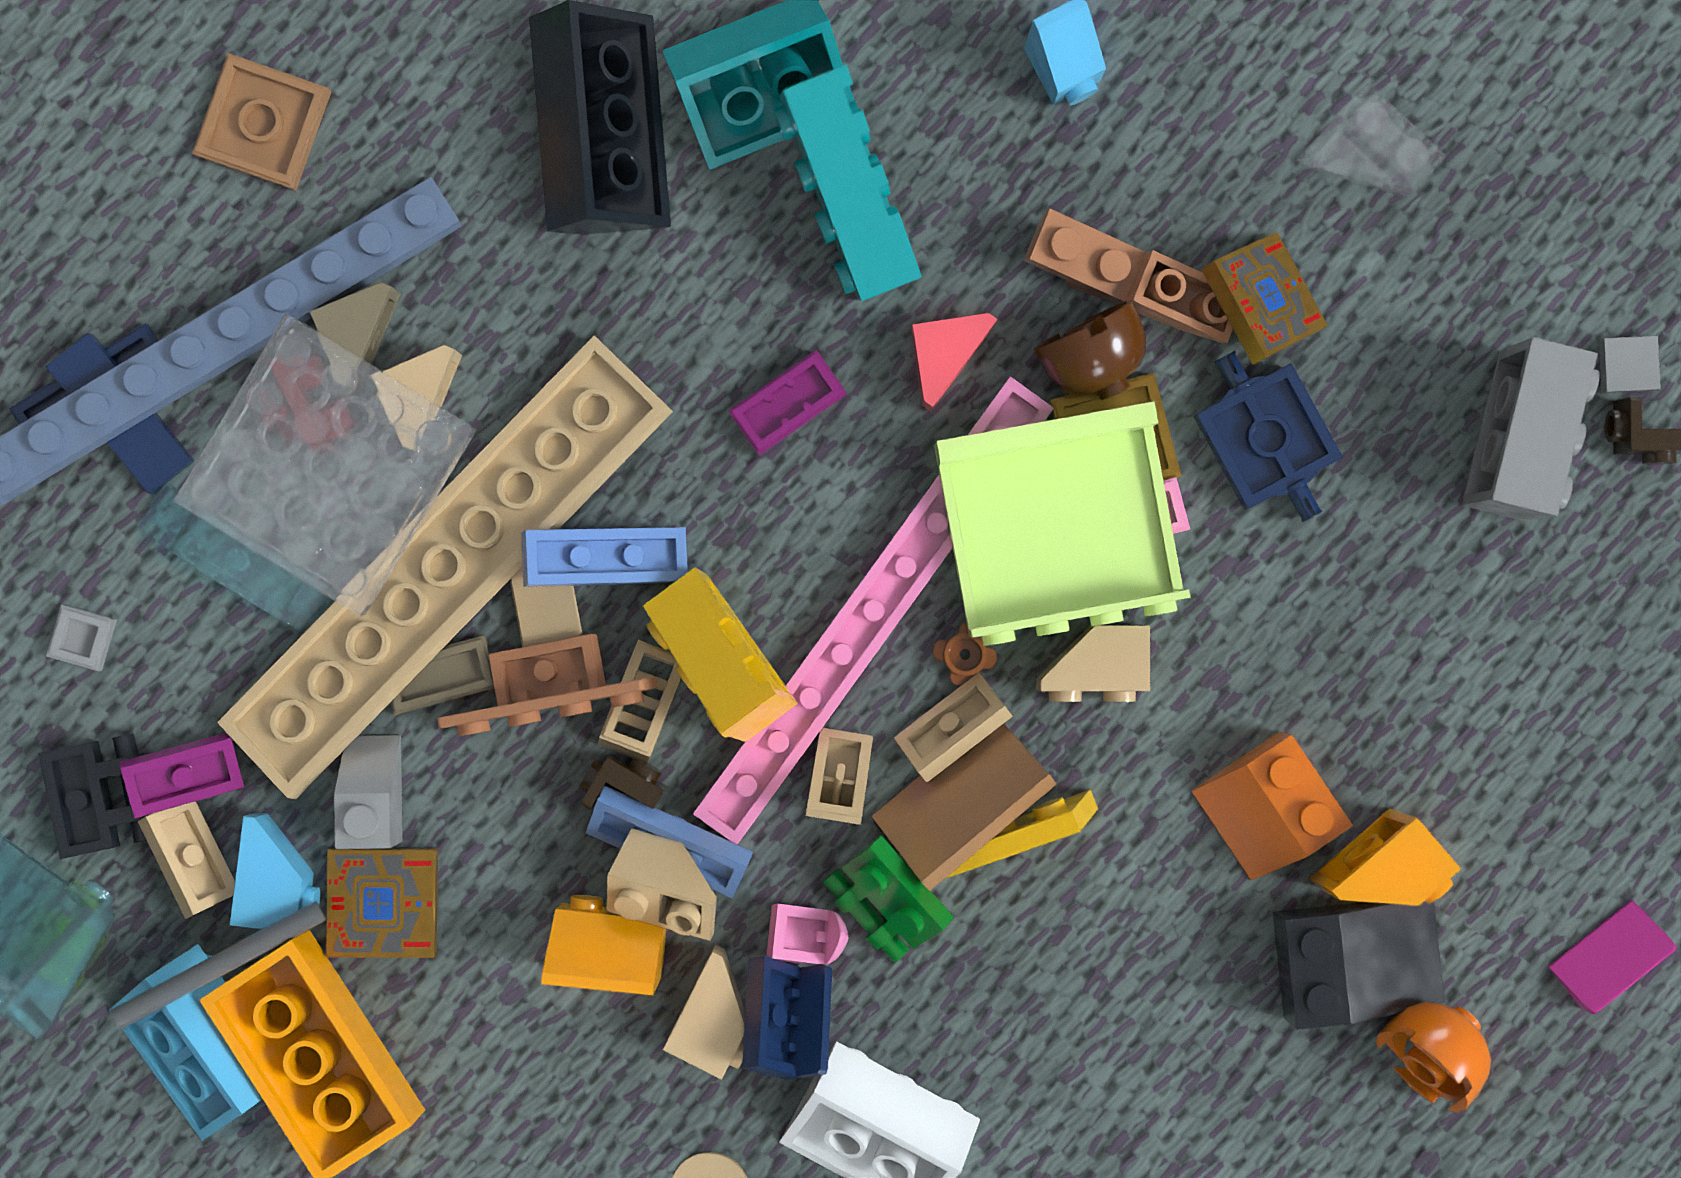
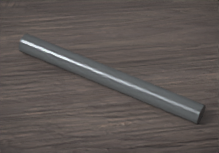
(217, 965)

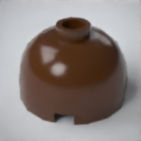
(1096, 353)

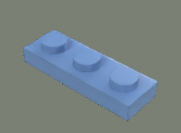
(603, 556)
(716, 857)

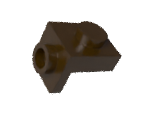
(1625, 429)
(634, 779)

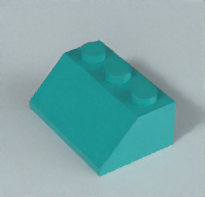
(738, 71)

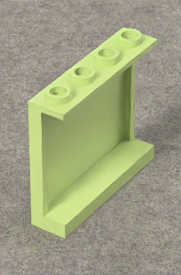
(1060, 523)

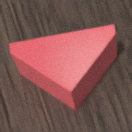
(944, 350)

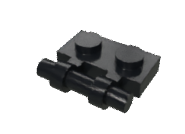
(81, 796)

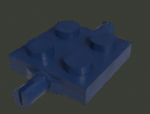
(1268, 436)

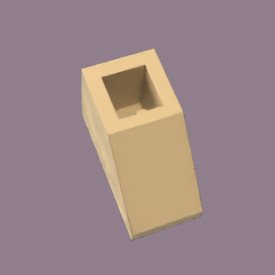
(1101, 660)
(661, 886)

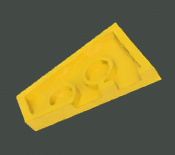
(1045, 824)

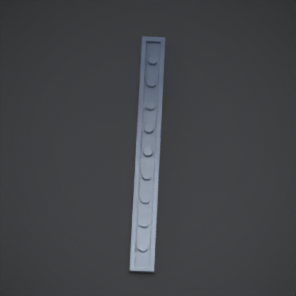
(221, 337)

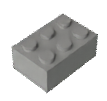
(1531, 430)

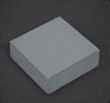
(1629, 364)
(81, 637)

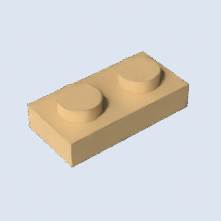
(952, 727)
(188, 857)

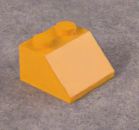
(1390, 864)
(602, 949)

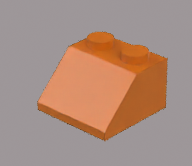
(1272, 806)

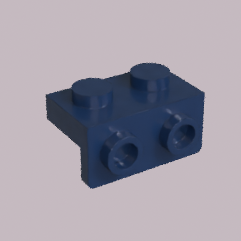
(787, 1019)

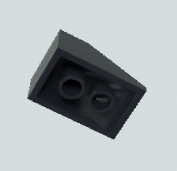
(1356, 961)

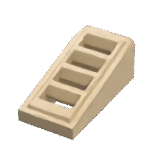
(626, 745)

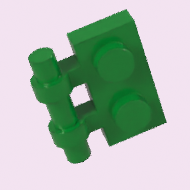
(895, 892)

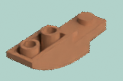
(1124, 273)

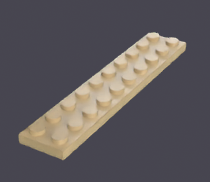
(452, 566)

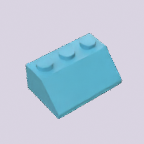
(191, 1053)

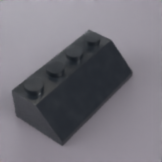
(599, 119)

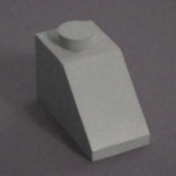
(369, 794)

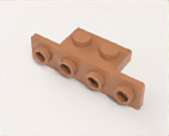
(546, 677)

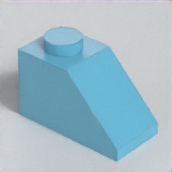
(1066, 52)
(269, 876)

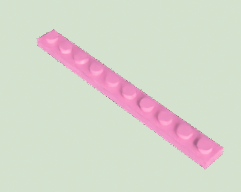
(851, 641)

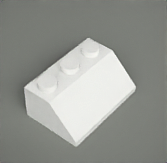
(878, 1123)

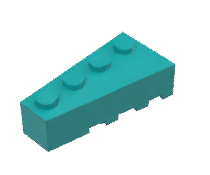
(848, 185)

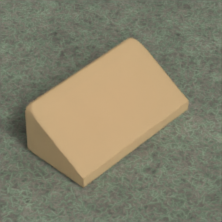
(544, 612)

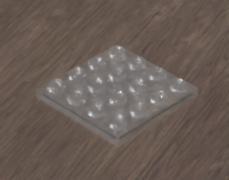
(325, 465)

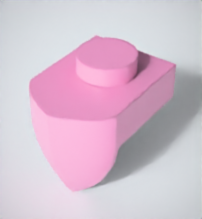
(805, 935)

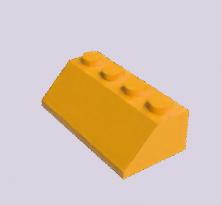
(313, 1056)

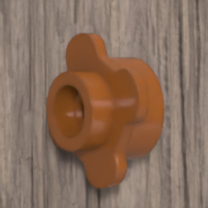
(960, 669)

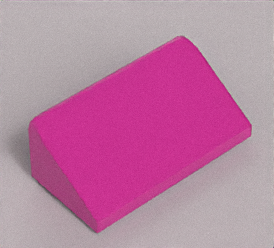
(1612, 958)

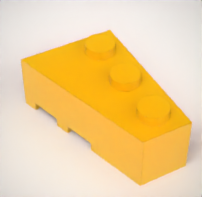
(717, 657)

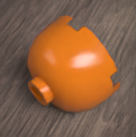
(1447, 1052)

